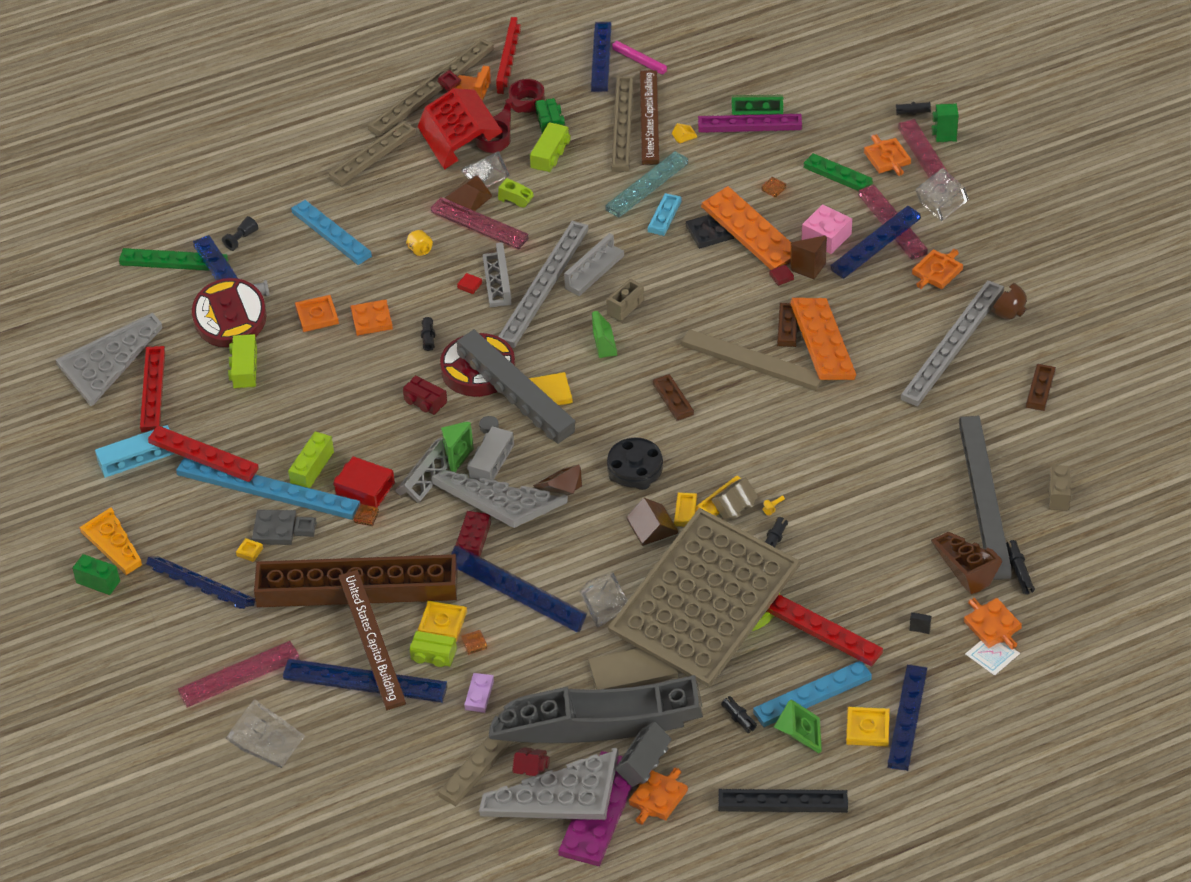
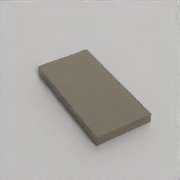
(629, 670)

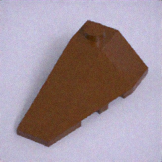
(968, 562)

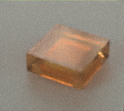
(773, 187)
(366, 515)
(474, 642)

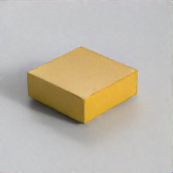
(249, 550)

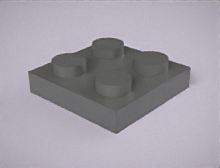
(274, 527)

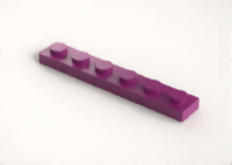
(743, 123)

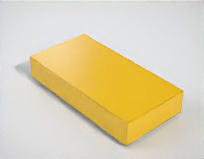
(685, 508)

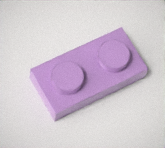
(479, 692)

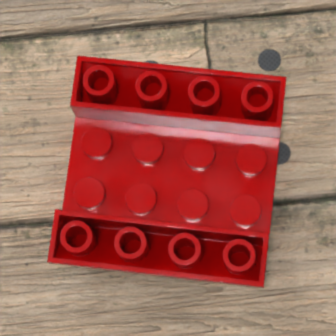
(455, 122)

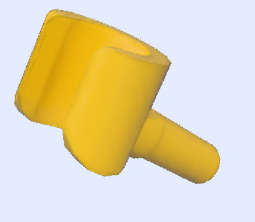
(769, 507)

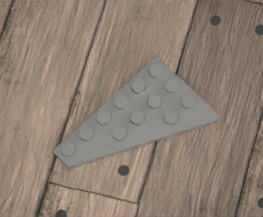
(101, 362)
(499, 500)
(570, 793)

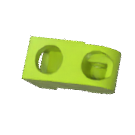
(515, 193)

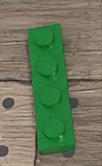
(837, 172)

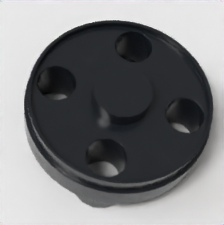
(635, 463)

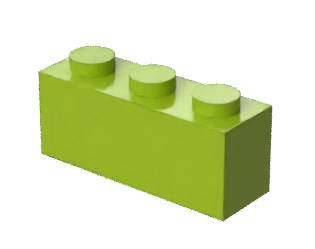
(549, 147)
(243, 361)
(311, 460)

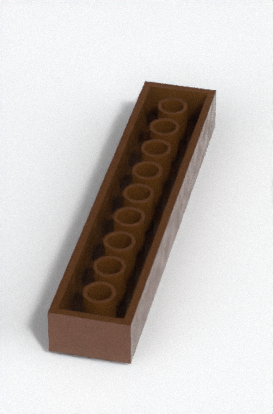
(384, 580)

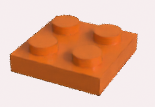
(316, 313)
(371, 317)

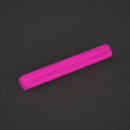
(639, 57)

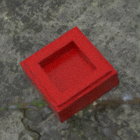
(469, 283)

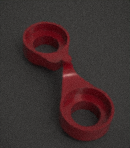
(518, 90)

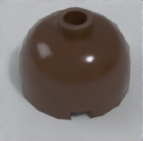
(1011, 303)

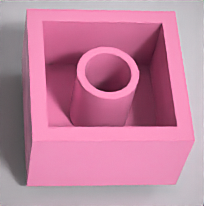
(830, 223)

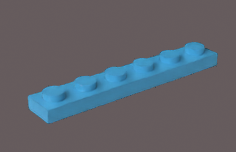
(331, 232)
(814, 692)

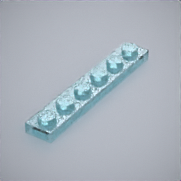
(646, 184)

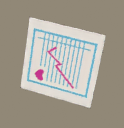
(992, 658)

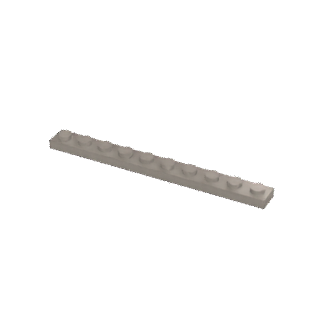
(543, 283)
(952, 343)

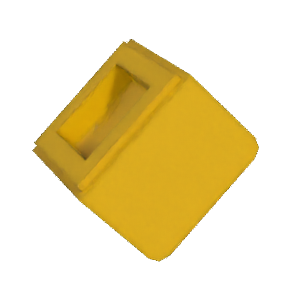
(683, 133)

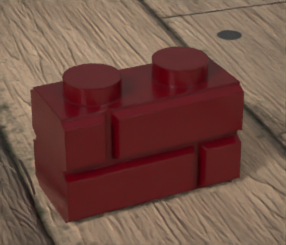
(424, 395)
(530, 761)

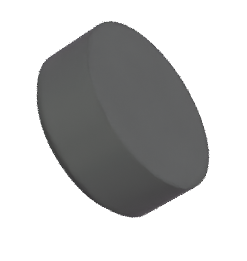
(487, 422)

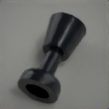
(246, 228)

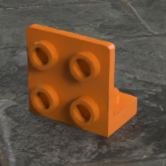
(479, 84)

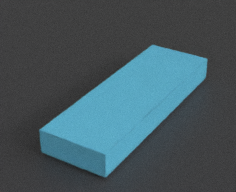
(664, 214)

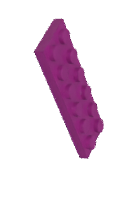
(589, 838)

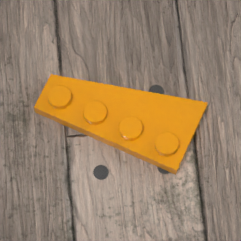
(111, 539)

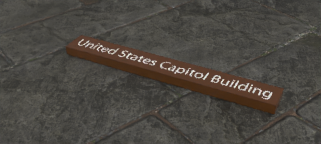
(649, 117)
(372, 640)

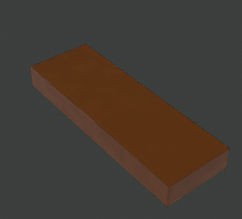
(787, 326)
(1040, 387)
(673, 397)

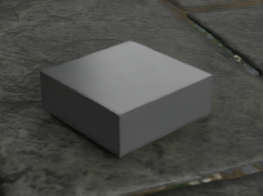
(305, 526)

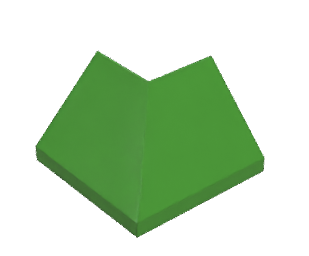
(457, 443)
(800, 725)

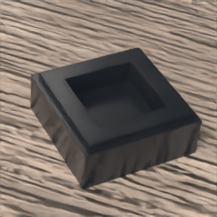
(920, 623)

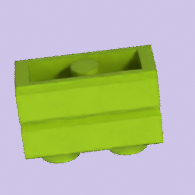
(433, 649)

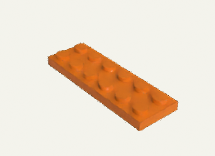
(749, 228)
(823, 339)

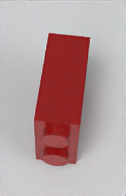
(364, 482)

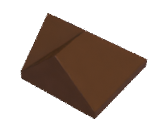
(470, 193)
(563, 481)

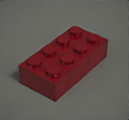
(474, 532)

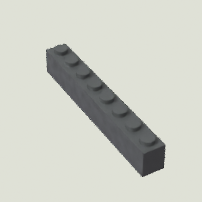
(515, 386)

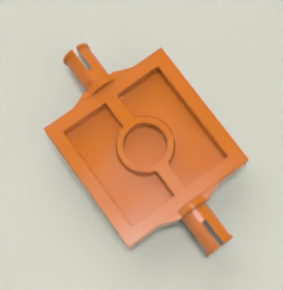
(887, 155)
(937, 269)
(992, 623)
(658, 795)

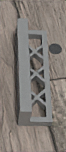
(594, 266)
(501, 278)
(421, 467)

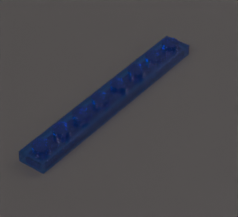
(519, 589)
(361, 680)

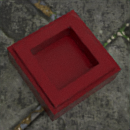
(449, 80)
(781, 275)

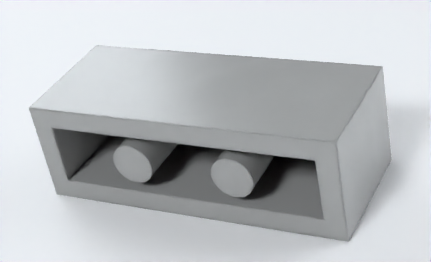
(491, 454)

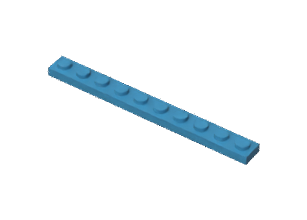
(272, 489)

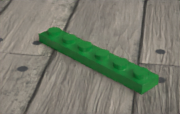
(163, 259)

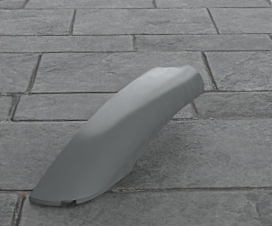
(597, 714)

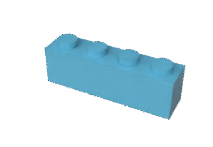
(129, 454)

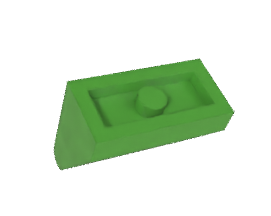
(603, 336)

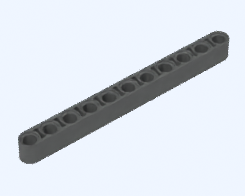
(984, 492)

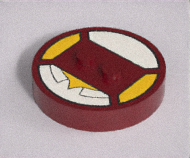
(228, 310)
(459, 374)

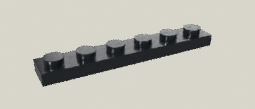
(782, 800)

